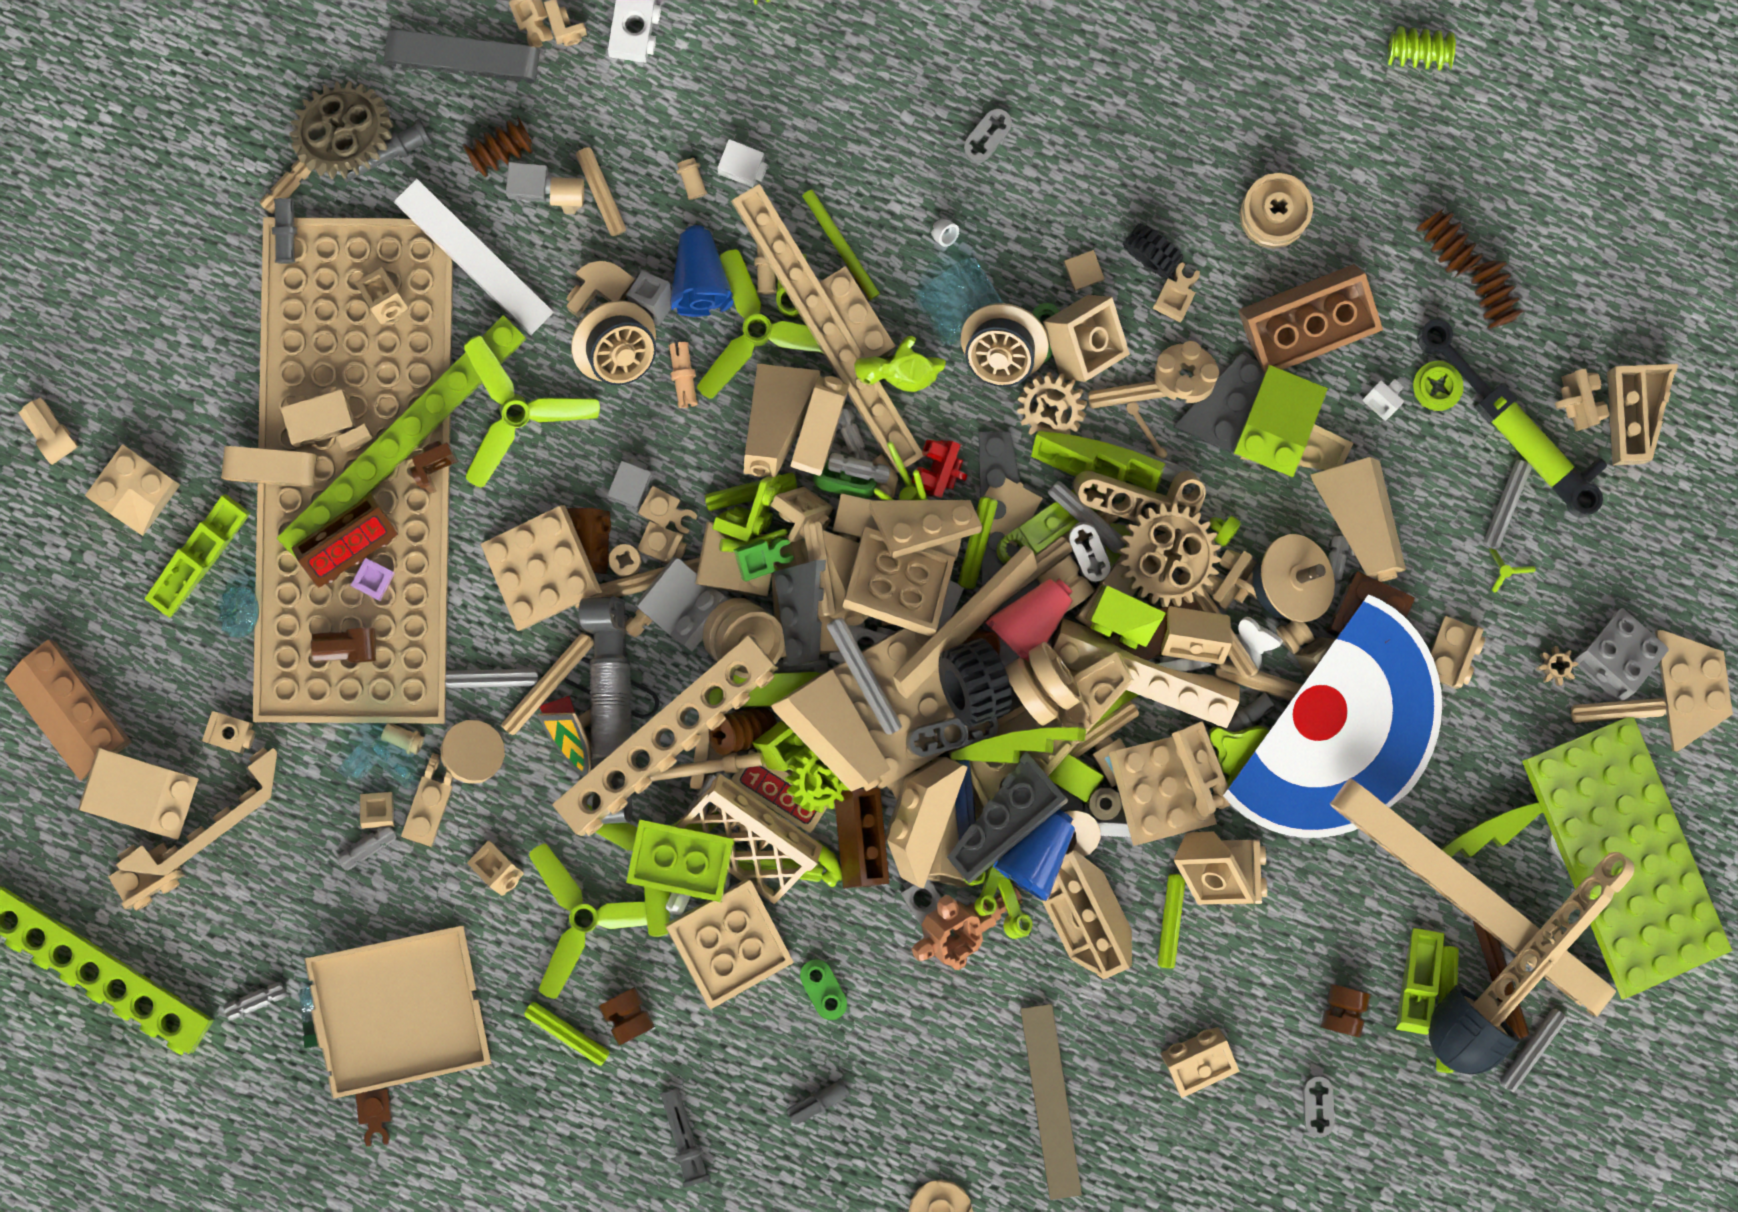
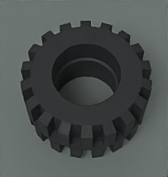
(975, 682)

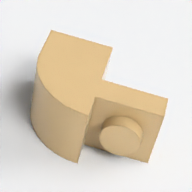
(601, 279)

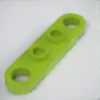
(1040, 529)

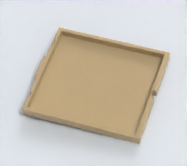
(397, 1011)

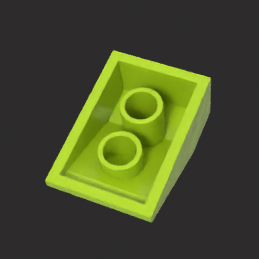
(1280, 421)

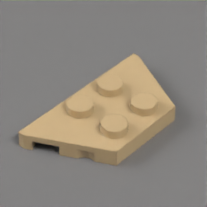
(1693, 688)

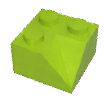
(1124, 616)

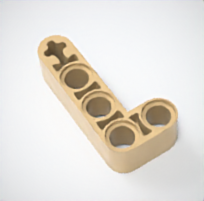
(1136, 496)

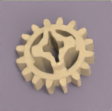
(1046, 395)

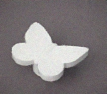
(1256, 639)

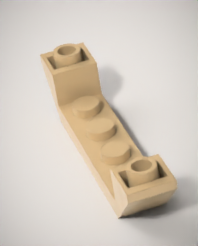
(262, 769)

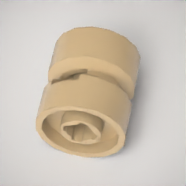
(1068, 572)

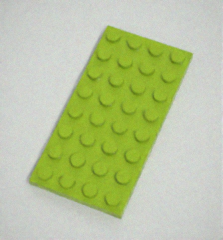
(1609, 799)

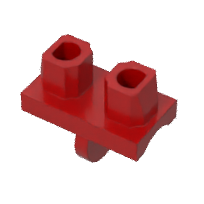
(944, 469)

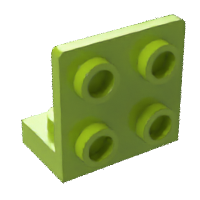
(749, 524)

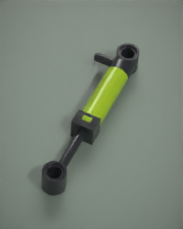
(1520, 430)

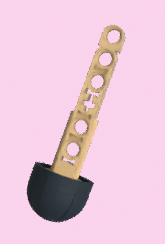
(1470, 1030)

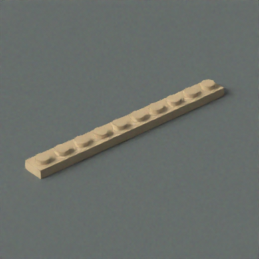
(824, 323)

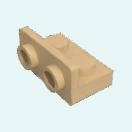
(801, 507)
(1454, 651)
(1249, 858)
(138, 887)
(1199, 1061)

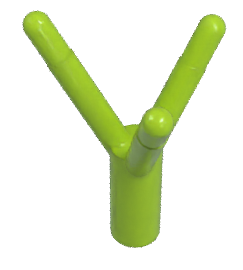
(729, 545)
(1506, 570)

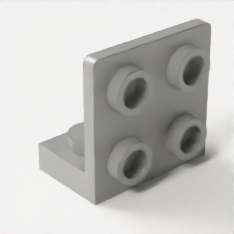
(679, 603)
(1621, 656)

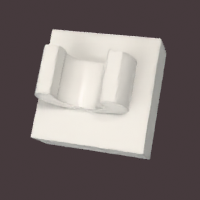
(1384, 399)

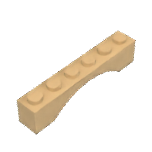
(1188, 692)

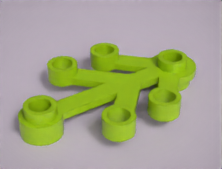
(1011, 922)

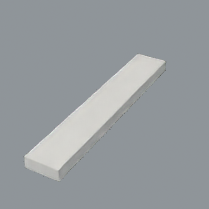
(473, 257)

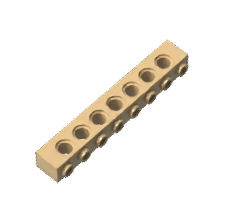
(573, 804)

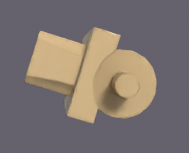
(1579, 399)
(1238, 581)

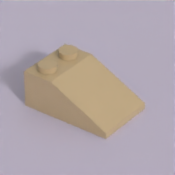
(138, 793)

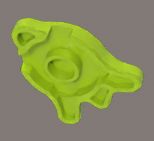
(1236, 748)

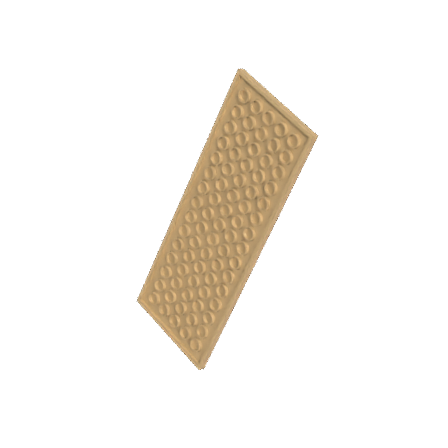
(323, 337)

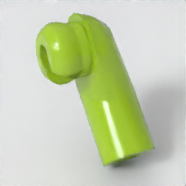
(830, 862)

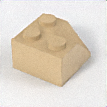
(1086, 337)
(132, 490)

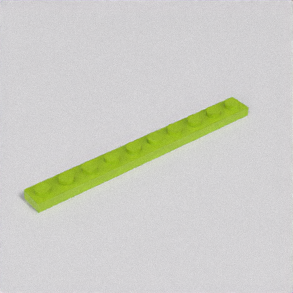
(401, 437)

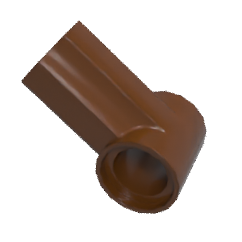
(352, 645)

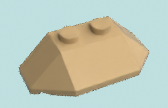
(922, 817)
(1089, 918)

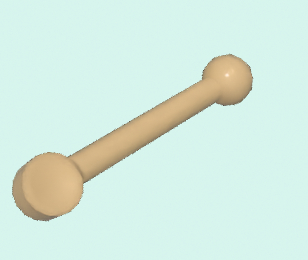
(1132, 408)

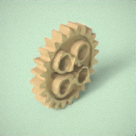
(1195, 566)

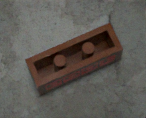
(344, 541)

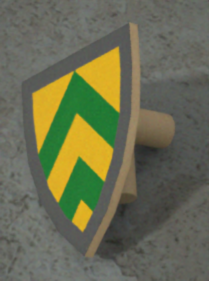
(570, 738)

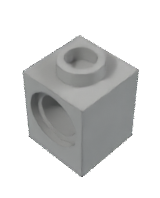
(528, 182)
(652, 295)
(630, 484)
(920, 913)

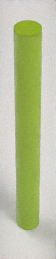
(840, 244)

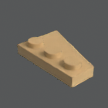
(1324, 450)
(922, 524)

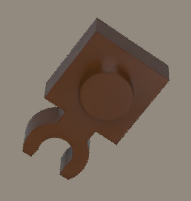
(374, 1109)

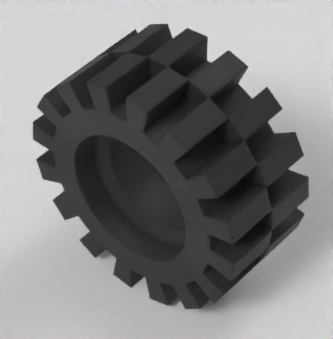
(1153, 250)

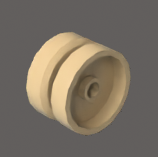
(1278, 192)
(734, 622)
(1043, 683)

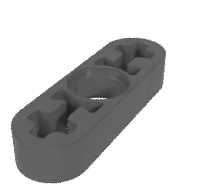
(931, 747)

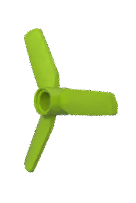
(740, 350)
(502, 432)
(655, 900)
(573, 940)

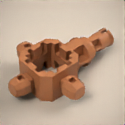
(967, 926)

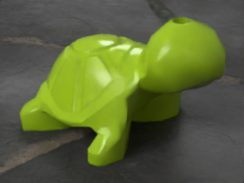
(903, 370)

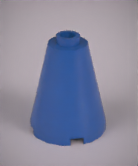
(699, 275)
(1039, 856)

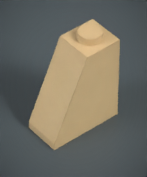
(820, 425)
(840, 557)

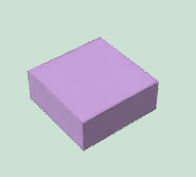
(372, 579)

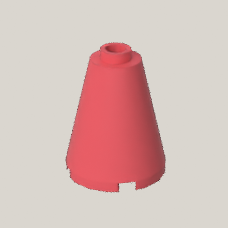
(1032, 617)

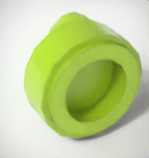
(1225, 529)

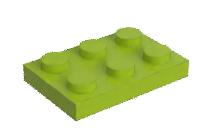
(680, 860)

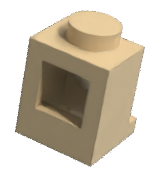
(215, 730)

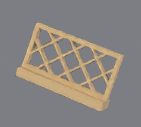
(761, 825)

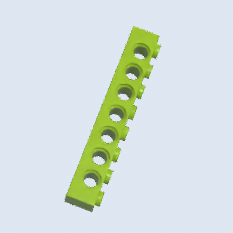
(193, 1022)

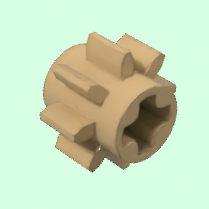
(1553, 673)

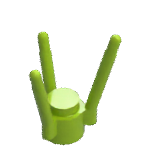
(909, 491)

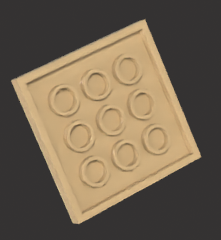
(922, 707)

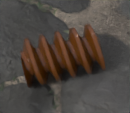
(499, 147)
(1450, 242)
(1496, 293)
(741, 730)

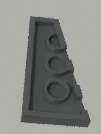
(1013, 813)

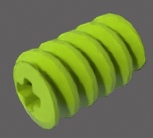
(1421, 47)

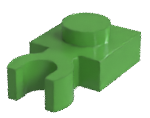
(758, 559)

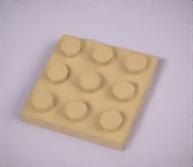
(541, 567)
(900, 589)
(1156, 791)
(729, 944)

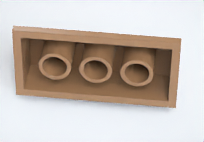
(1311, 319)
(65, 707)

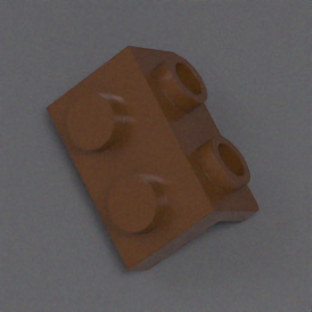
(434, 458)
(593, 531)

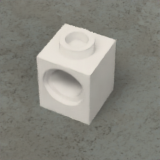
(742, 164)

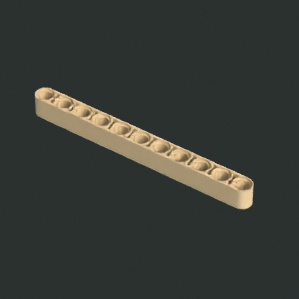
(1465, 891)

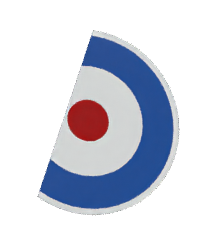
(1359, 716)

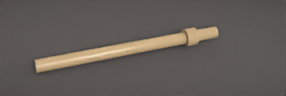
(729, 763)

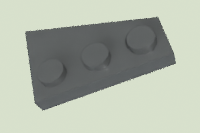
(1225, 410)
(798, 605)

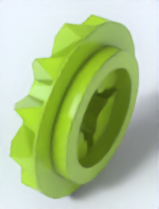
(1452, 384)

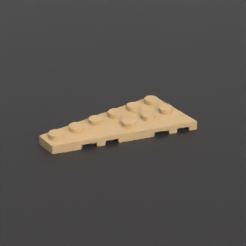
(1099, 689)

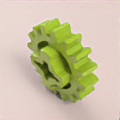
(813, 783)

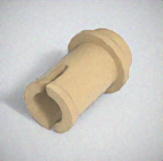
(691, 178)
(402, 738)

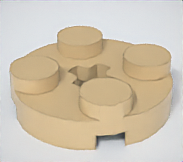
(1189, 357)

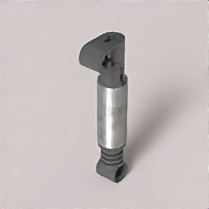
(608, 688)

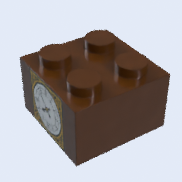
(1356, 592)

